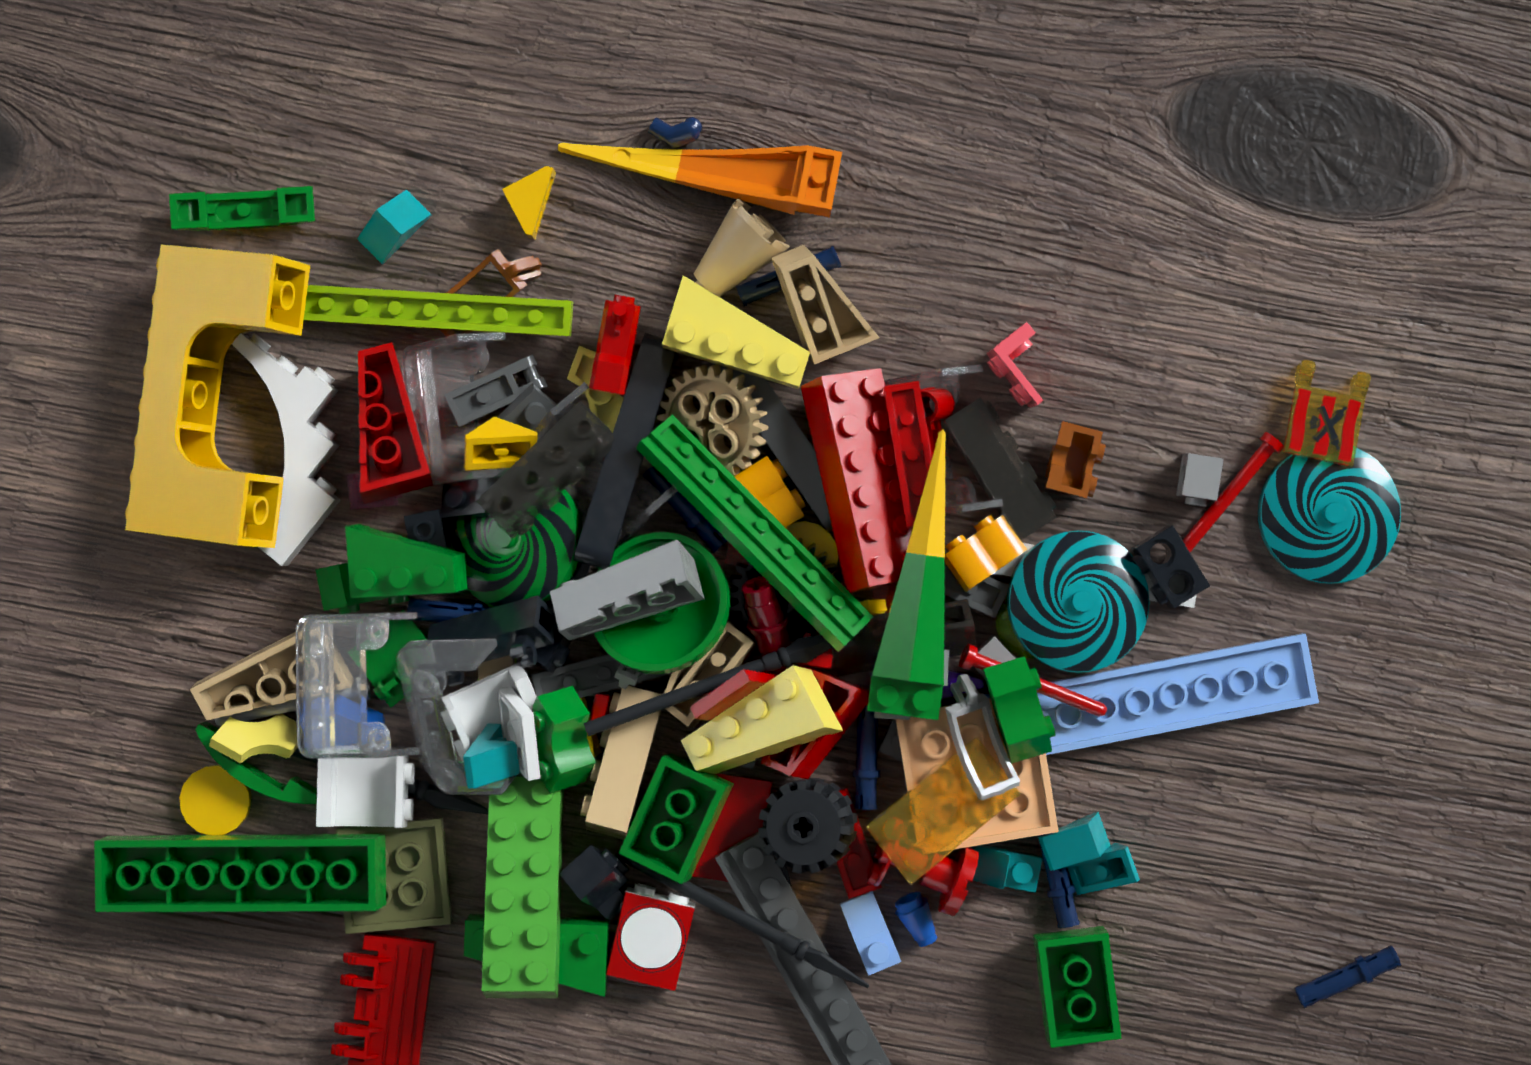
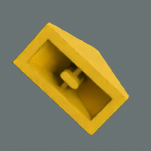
(529, 198)
(497, 445)

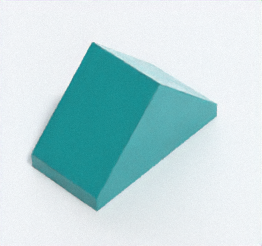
(393, 225)
(1075, 842)

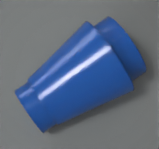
(916, 916)

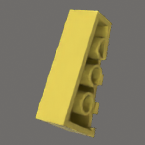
(726, 336)
(766, 722)

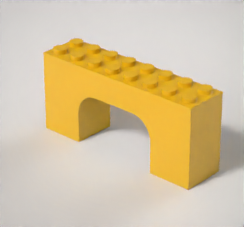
(197, 313)

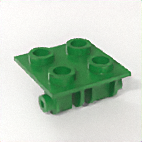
(381, 662)

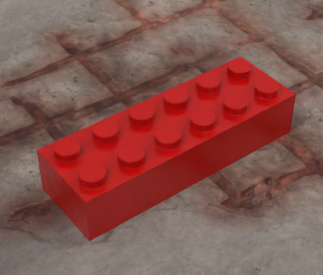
(858, 475)

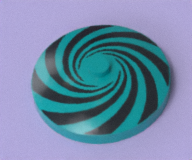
(1329, 517)
(1078, 601)

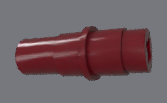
(766, 617)

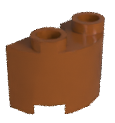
(1073, 460)

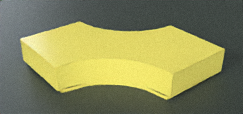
(602, 404)
(244, 739)

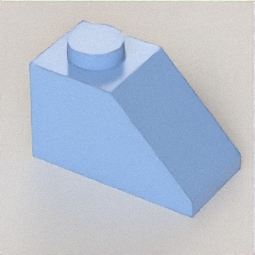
(870, 933)

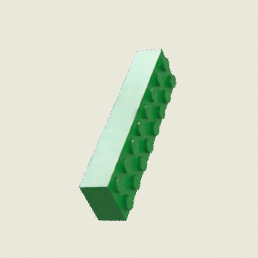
(240, 873)

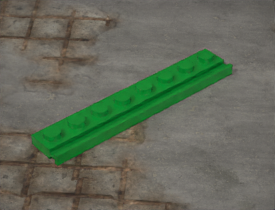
(755, 532)

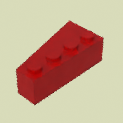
(390, 443)

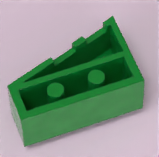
(400, 566)

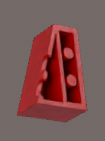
(846, 702)

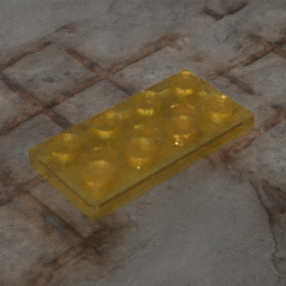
(939, 813)

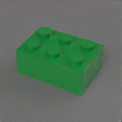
(675, 818)
(1077, 986)

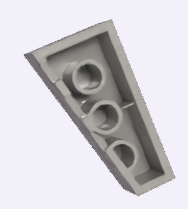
(627, 591)

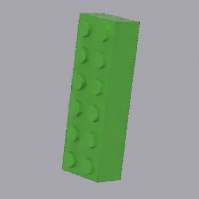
(523, 892)

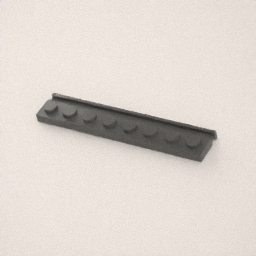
(820, 995)

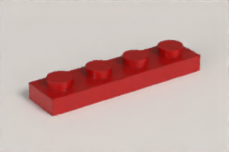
(909, 443)

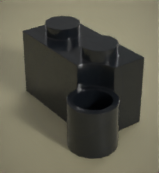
(598, 880)

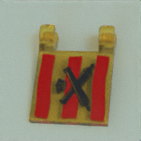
(1325, 422)

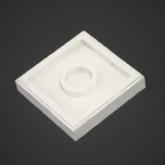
(520, 727)

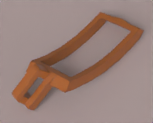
(508, 270)

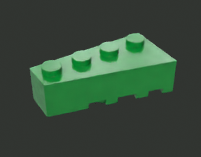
(581, 950)

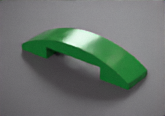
(242, 209)
(295, 791)

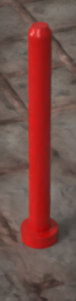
(1269, 445)
(971, 658)

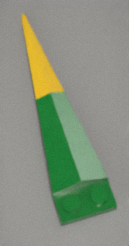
(911, 653)

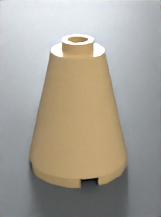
(738, 250)

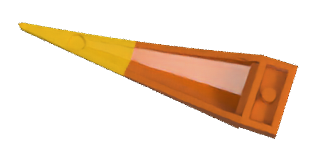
(769, 177)

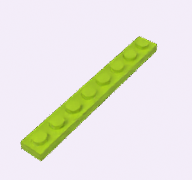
(439, 310)

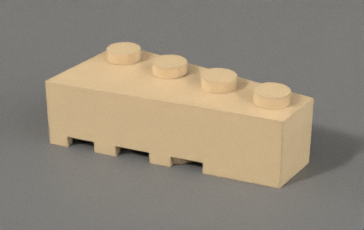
(250, 683)

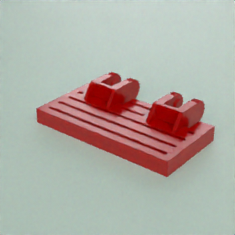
(390, 1000)

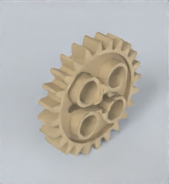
(713, 419)

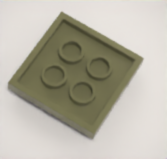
(414, 878)

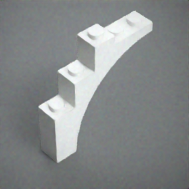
(306, 446)

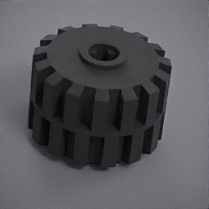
(822, 807)

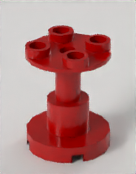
(946, 877)

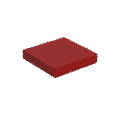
(729, 693)

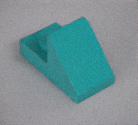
(490, 758)
(1007, 868)
(1108, 871)

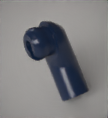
(676, 135)

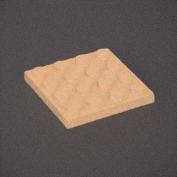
(929, 744)

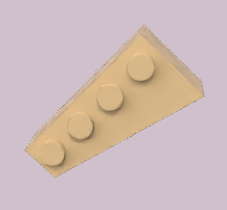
(621, 768)

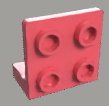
(1003, 366)

